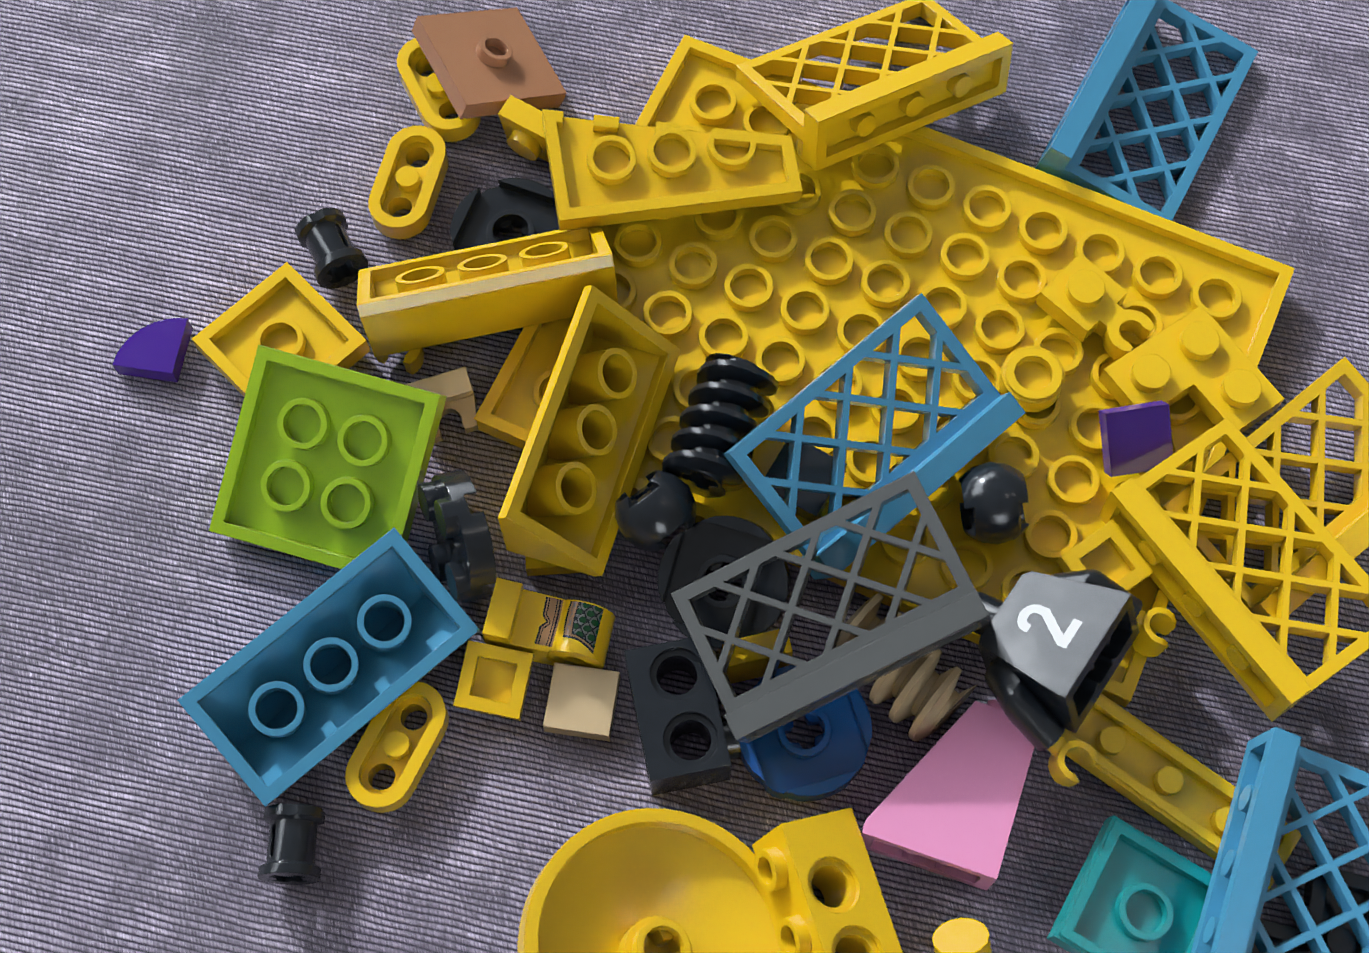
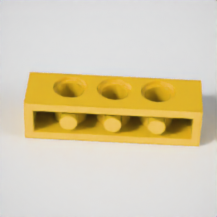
(833, 857)

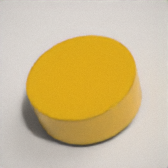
(1032, 377)

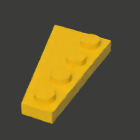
(640, 173)

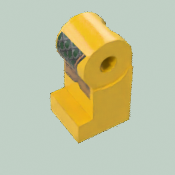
(548, 626)

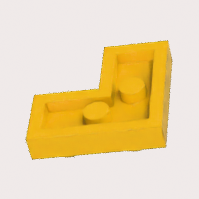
(1199, 361)

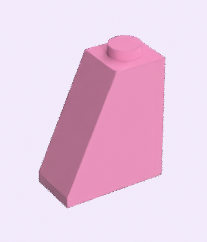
(957, 801)

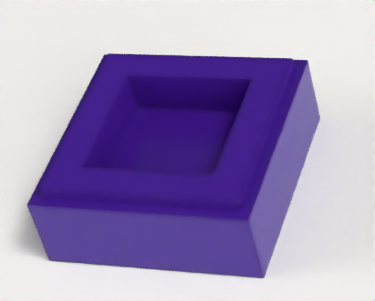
(1135, 437)

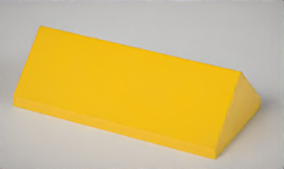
(482, 289)
(587, 437)

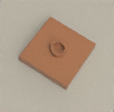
(487, 59)

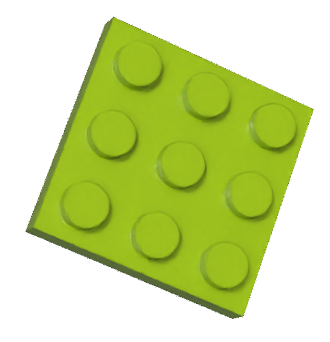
(324, 459)

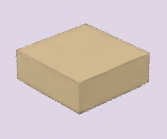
(581, 701)

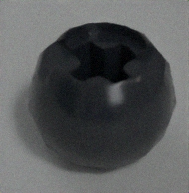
(993, 502)
(655, 511)

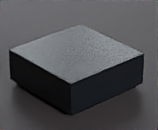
(814, 468)

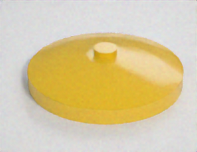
(649, 887)

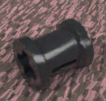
(331, 248)
(291, 844)

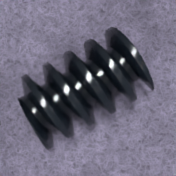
(717, 419)

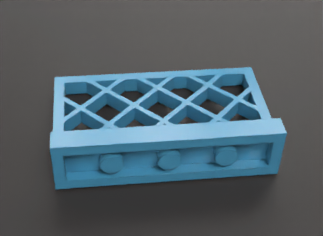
(1112, 71)
(933, 460)
(1251, 844)

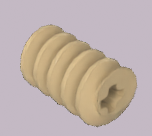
(915, 686)

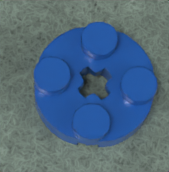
(814, 772)

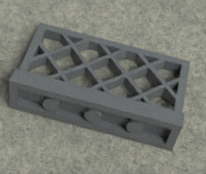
(856, 661)

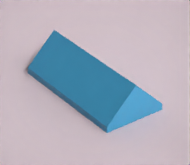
(328, 666)

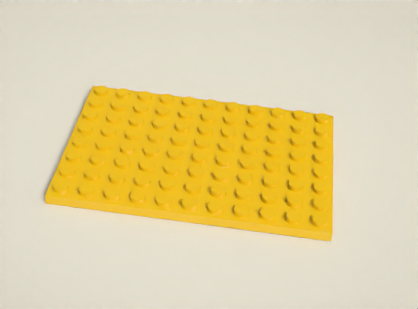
(868, 236)

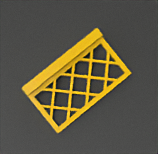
(887, 101)
(1350, 521)
(1207, 600)

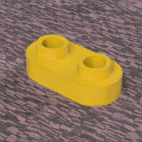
(429, 96)
(408, 187)
(396, 748)

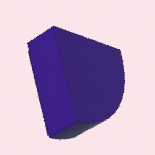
(155, 350)

